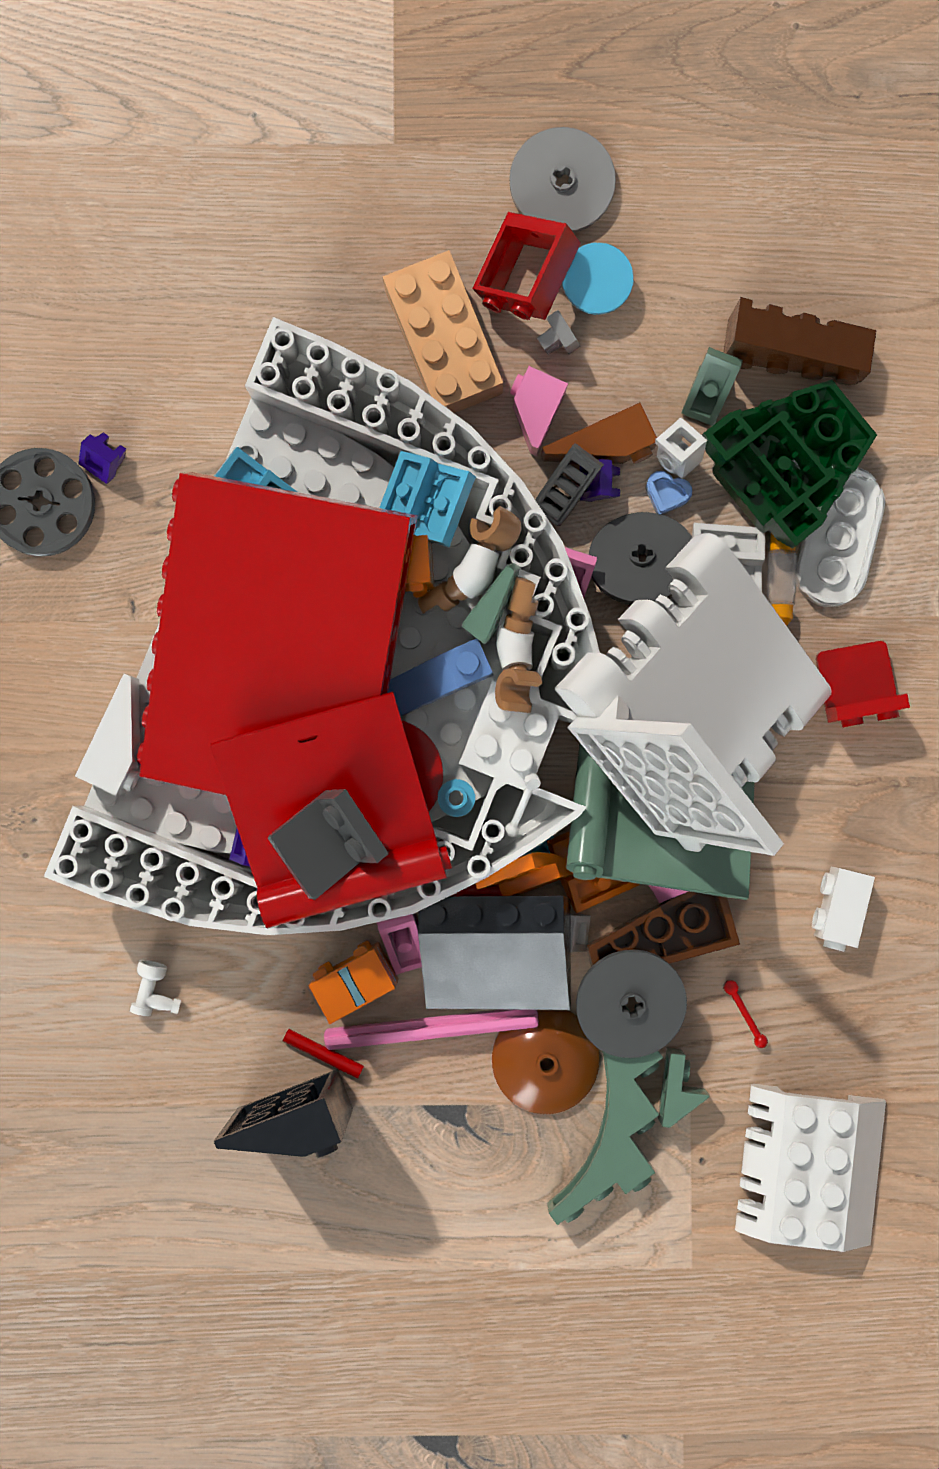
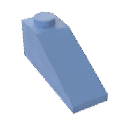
(440, 677)

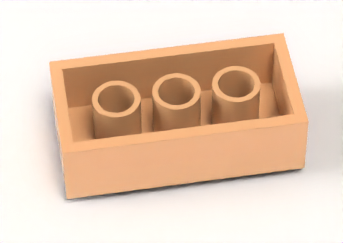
(443, 333)

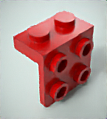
(860, 683)

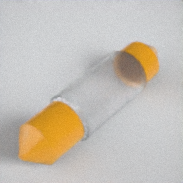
(782, 579)

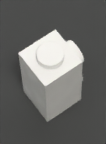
(842, 908)

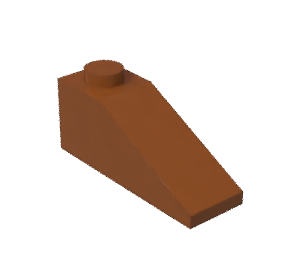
(615, 438)

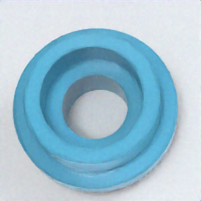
(468, 801)

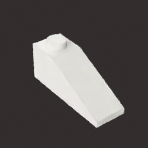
(114, 748)

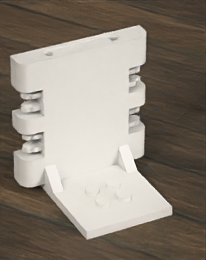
(696, 701)

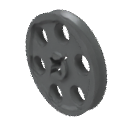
(49, 515)

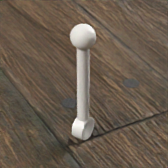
(532, 782)

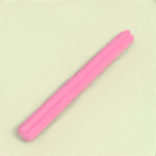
(429, 1028)

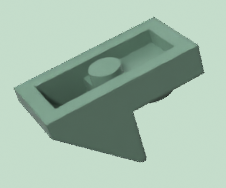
(711, 386)
(676, 1099)

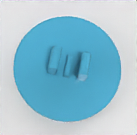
(598, 279)

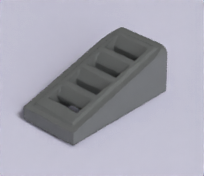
(552, 501)

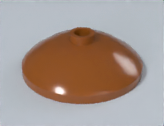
(518, 1059)

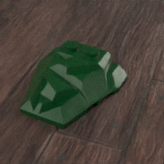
(789, 458)

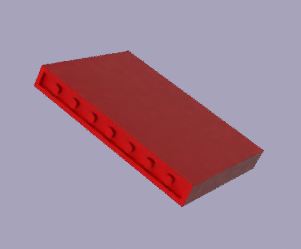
(266, 617)

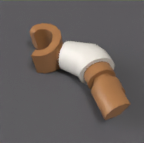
(479, 563)
(515, 650)

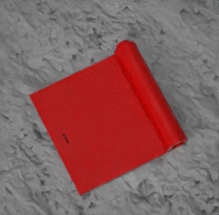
(355, 749)

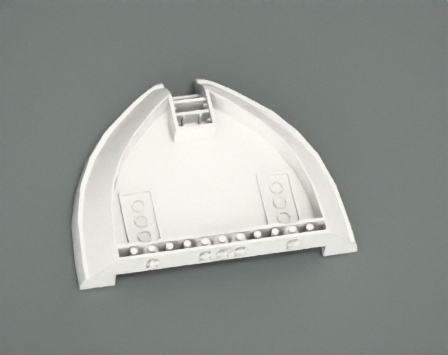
(335, 433)

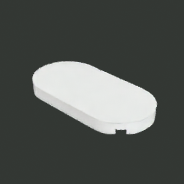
(838, 554)

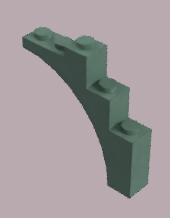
(615, 1153)

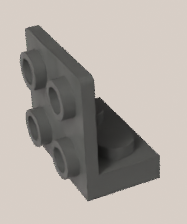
(326, 842)

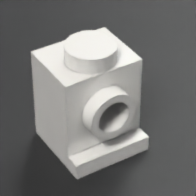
(675, 454)

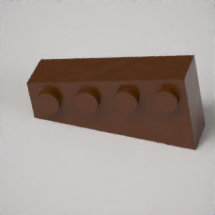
(799, 344)
(673, 929)

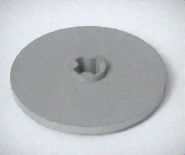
(560, 153)

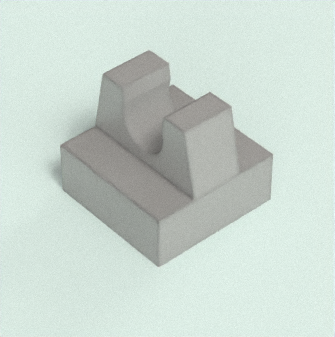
(558, 335)

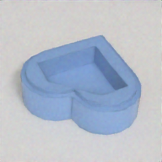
(667, 493)

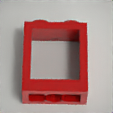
(513, 235)

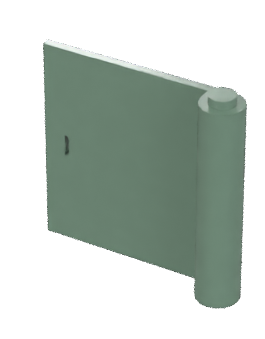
(618, 845)

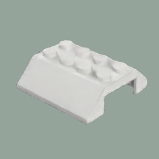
(812, 1169)

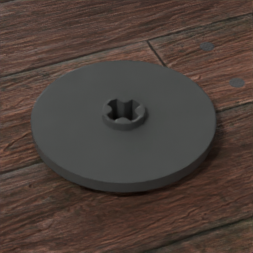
(618, 552)
(610, 985)

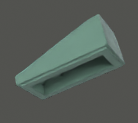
(487, 613)

